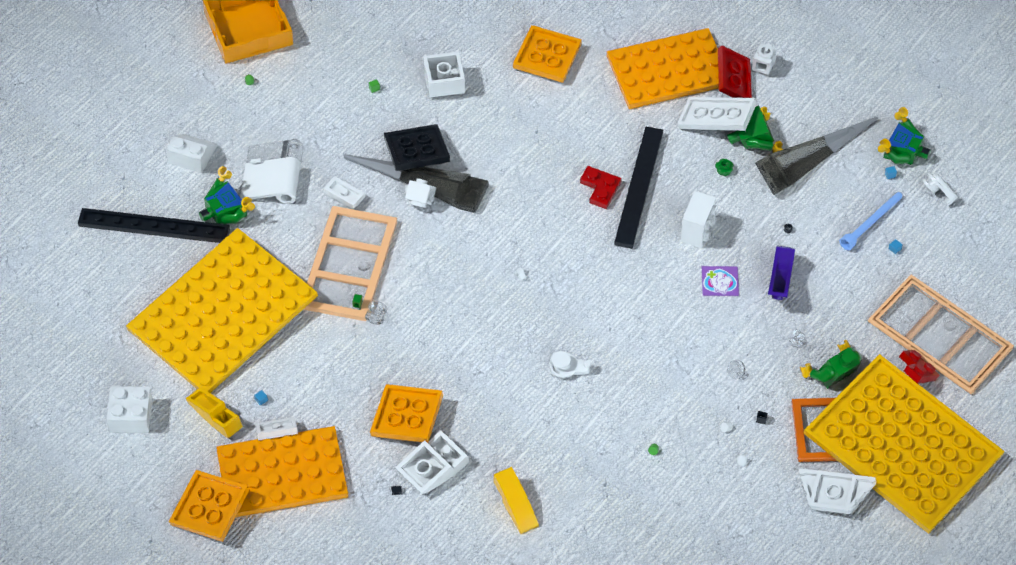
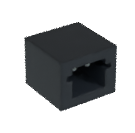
(761, 417)

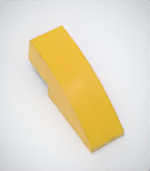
(215, 412)
(515, 500)

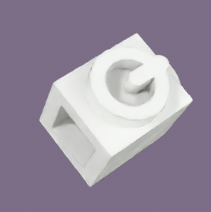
(764, 59)
(419, 193)

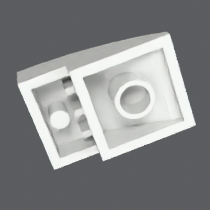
(433, 463)

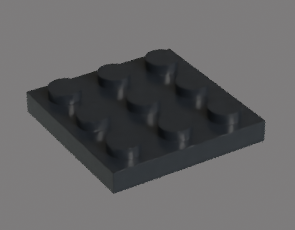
(416, 147)

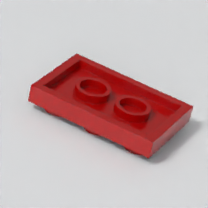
(734, 73)

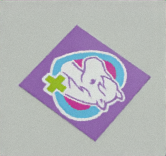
(720, 281)

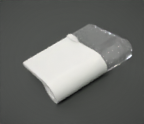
(273, 170)

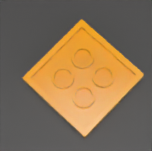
(547, 53)
(406, 413)
(209, 505)

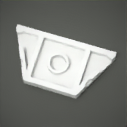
(835, 490)

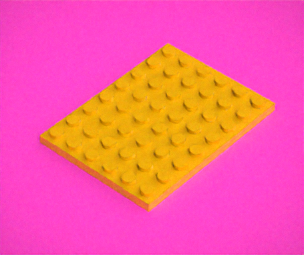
(221, 311)
(905, 440)

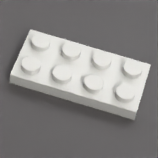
(717, 113)

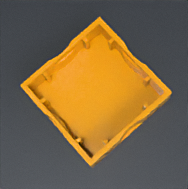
(247, 27)

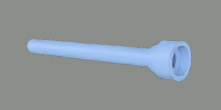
(849, 240)

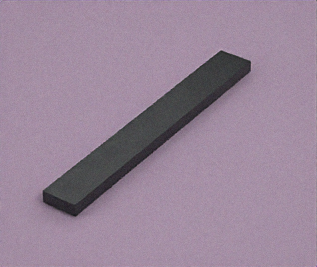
(638, 187)
(153, 225)

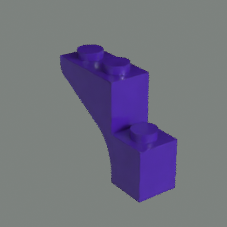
(781, 272)

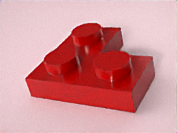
(604, 185)
(917, 368)

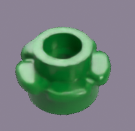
(724, 167)

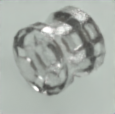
(376, 312)

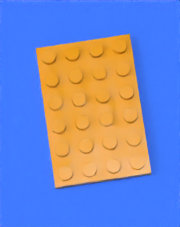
(666, 68)
(285, 470)

